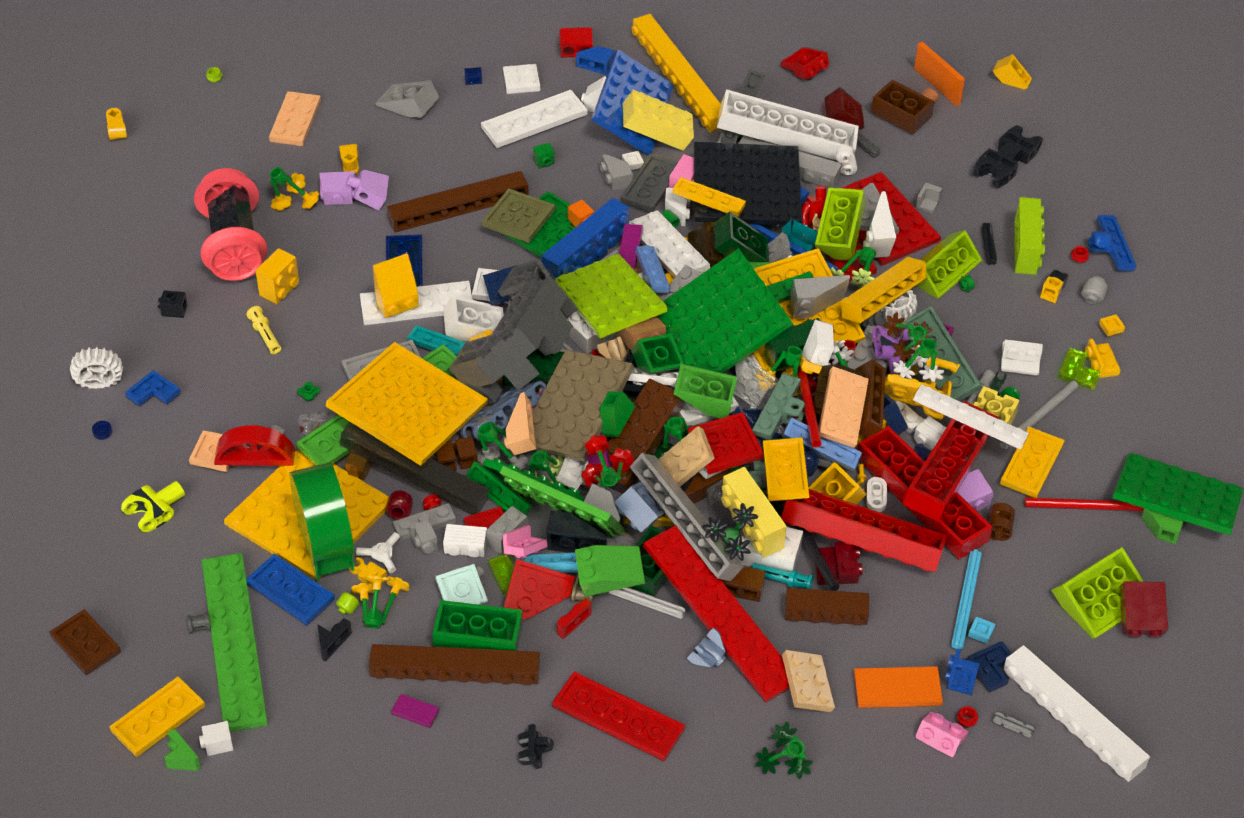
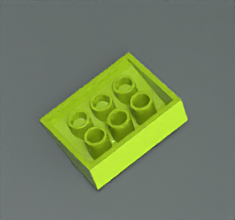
(1094, 592)

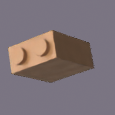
(645, 329)

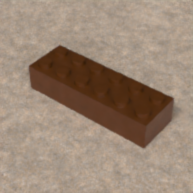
(645, 427)

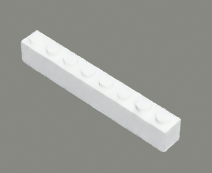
(1076, 713)

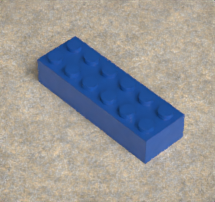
(588, 239)

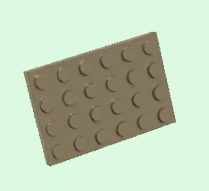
(572, 401)

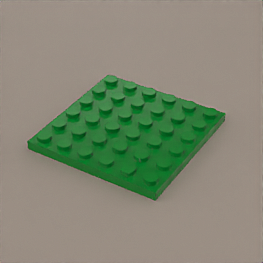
(723, 315)

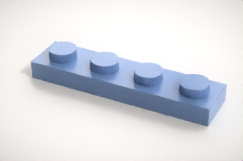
(652, 269)
(831, 450)

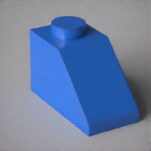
(595, 59)

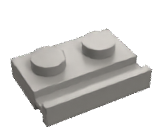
(779, 248)

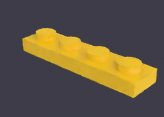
(708, 196)

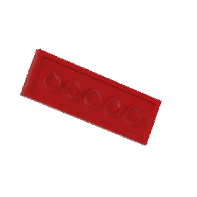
(619, 716)

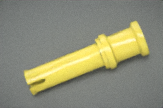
(272, 344)

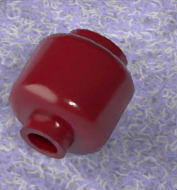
(399, 504)

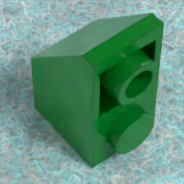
(615, 412)

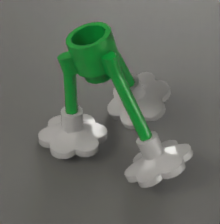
(489, 433)

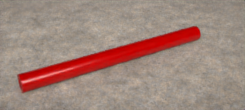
(809, 408)
(1080, 504)

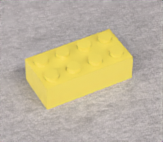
(658, 120)
(769, 529)

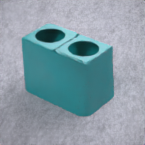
(796, 236)

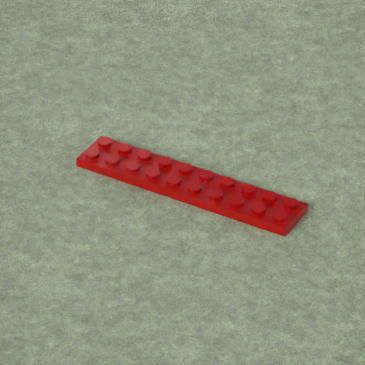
(721, 610)

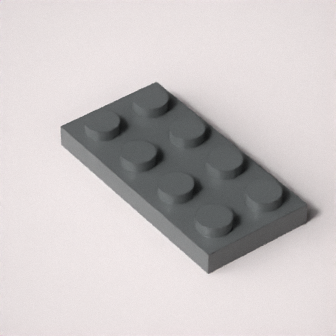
(649, 183)

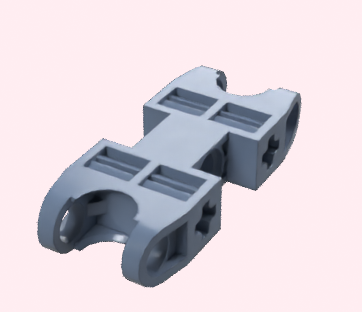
(495, 412)

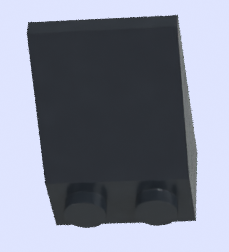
(568, 533)

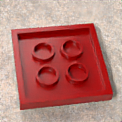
(730, 442)

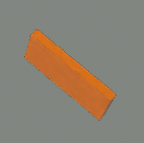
(939, 73)
(897, 687)

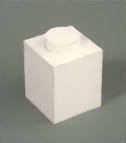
(216, 738)

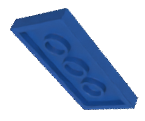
(290, 589)

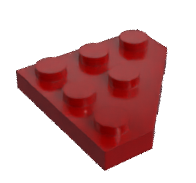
(536, 588)

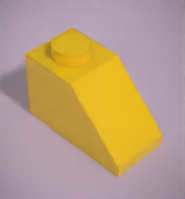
(1012, 73)

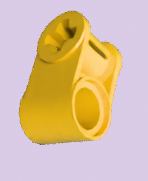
(115, 126)
(349, 157)

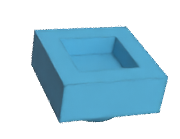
(981, 630)

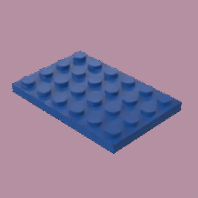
(623, 77)

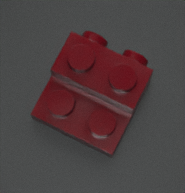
(842, 562)

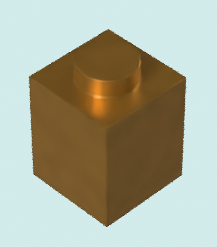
(357, 466)

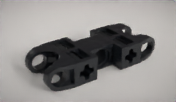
(1004, 162)

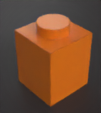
(579, 212)

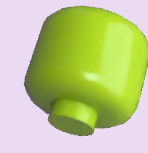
(347, 603)

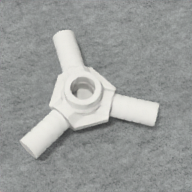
(381, 552)

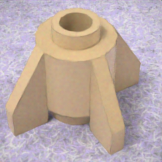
(615, 350)

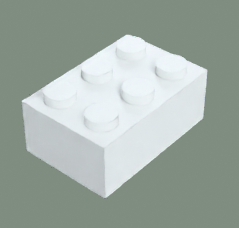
(783, 559)

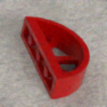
(273, 450)

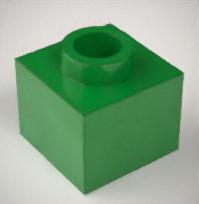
(543, 155)

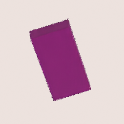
(415, 711)

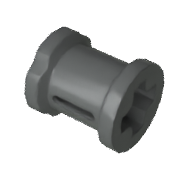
(198, 622)

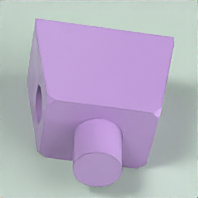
(369, 188)

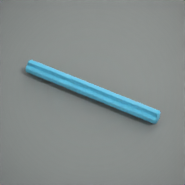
(966, 599)

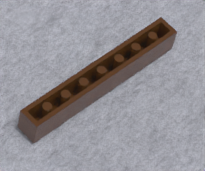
(454, 201)
(454, 664)

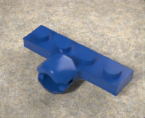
(1111, 240)

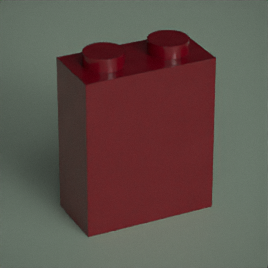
(1143, 609)

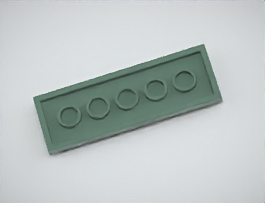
(964, 380)

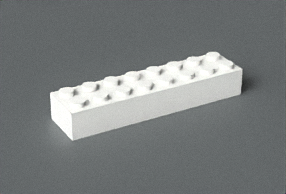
(785, 125)

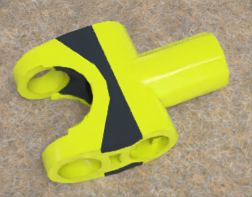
(153, 504)

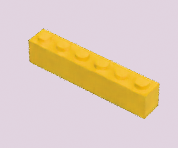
(883, 290)

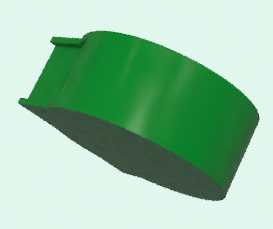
(322, 518)

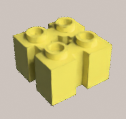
(1002, 407)

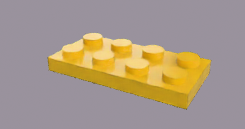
(1032, 463)
(785, 469)
(157, 716)

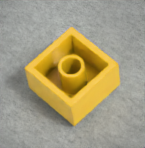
(277, 276)

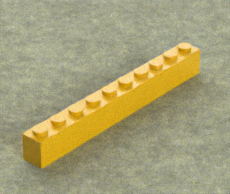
(677, 70)

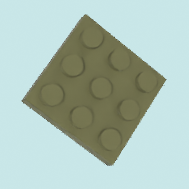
(518, 215)

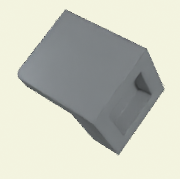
(928, 198)

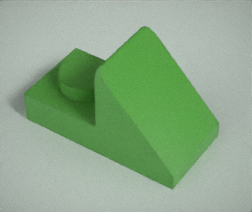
(181, 754)

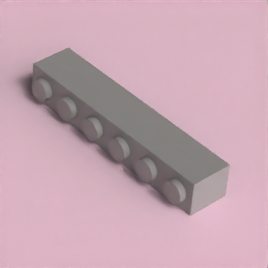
(812, 168)

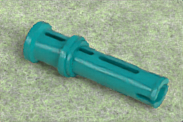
(793, 576)

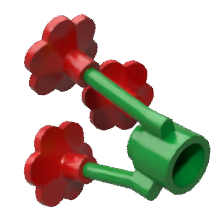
(600, 473)

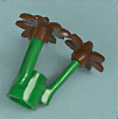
(915, 334)

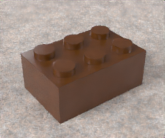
(902, 106)

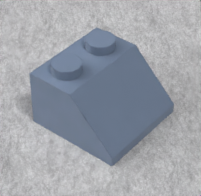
(639, 507)

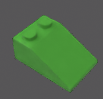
(706, 390)
(608, 568)

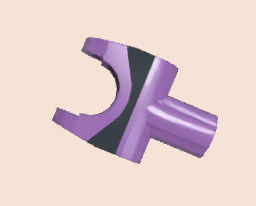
(884, 344)

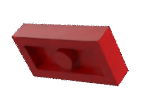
(574, 618)

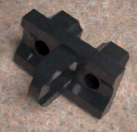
(536, 746)

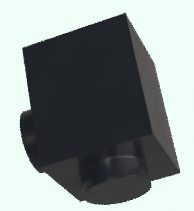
(172, 304)

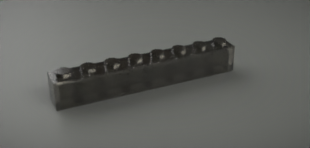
(431, 476)

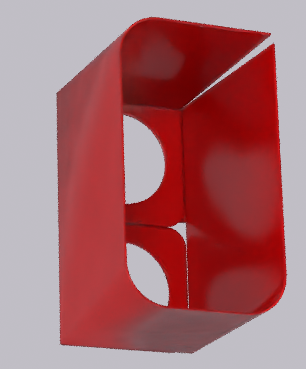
(575, 40)

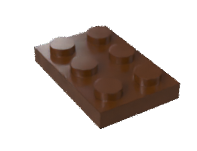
(85, 641)

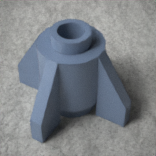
(709, 651)

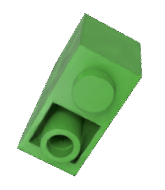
(1162, 526)

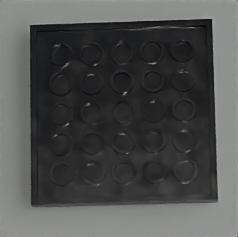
(752, 172)

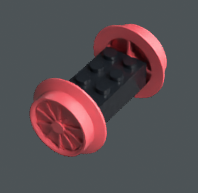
(233, 247)

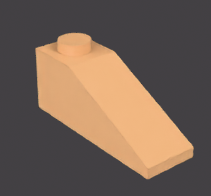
(520, 428)

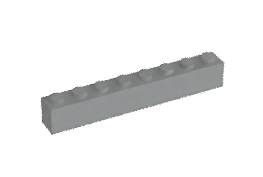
(685, 516)

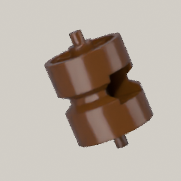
(1002, 519)

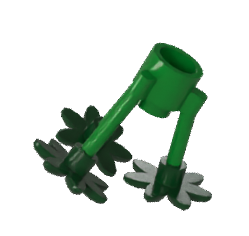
(792, 749)

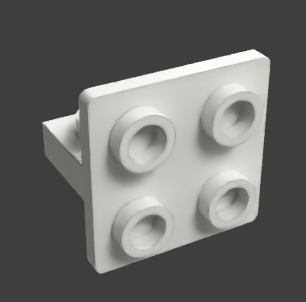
(1021, 357)

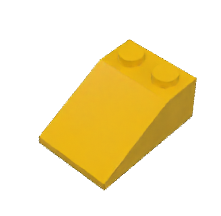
(395, 286)
(838, 484)

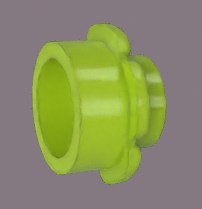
(214, 74)

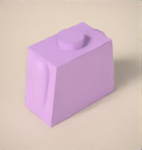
(334, 188)
(976, 490)

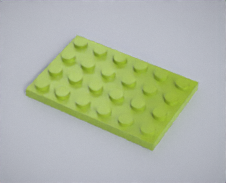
(611, 295)

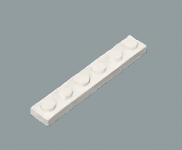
(971, 416)

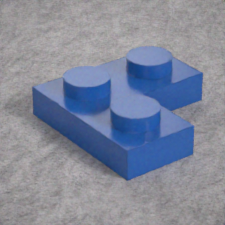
(152, 385)

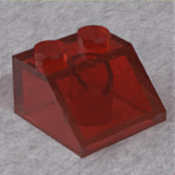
(844, 108)

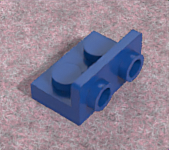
(961, 674)

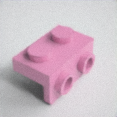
(521, 544)
(941, 733)

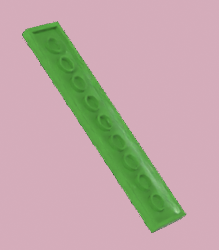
(324, 442)
(234, 642)

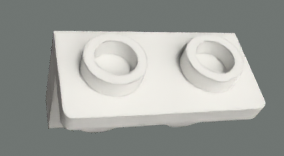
(571, 472)

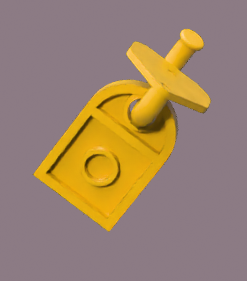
(905, 389)

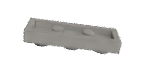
(437, 517)

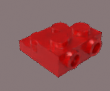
(806, 62)

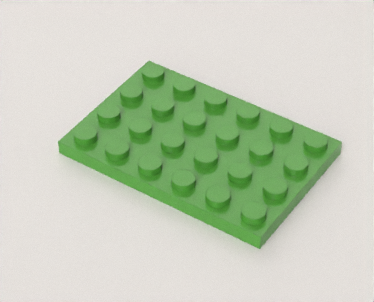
(560, 501)

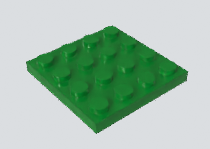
(553, 230)

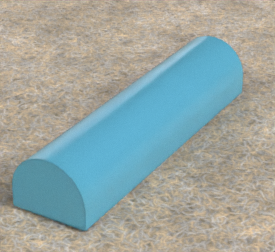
(557, 561)

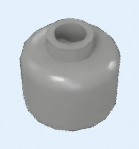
(1094, 290)

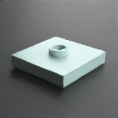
(462, 586)

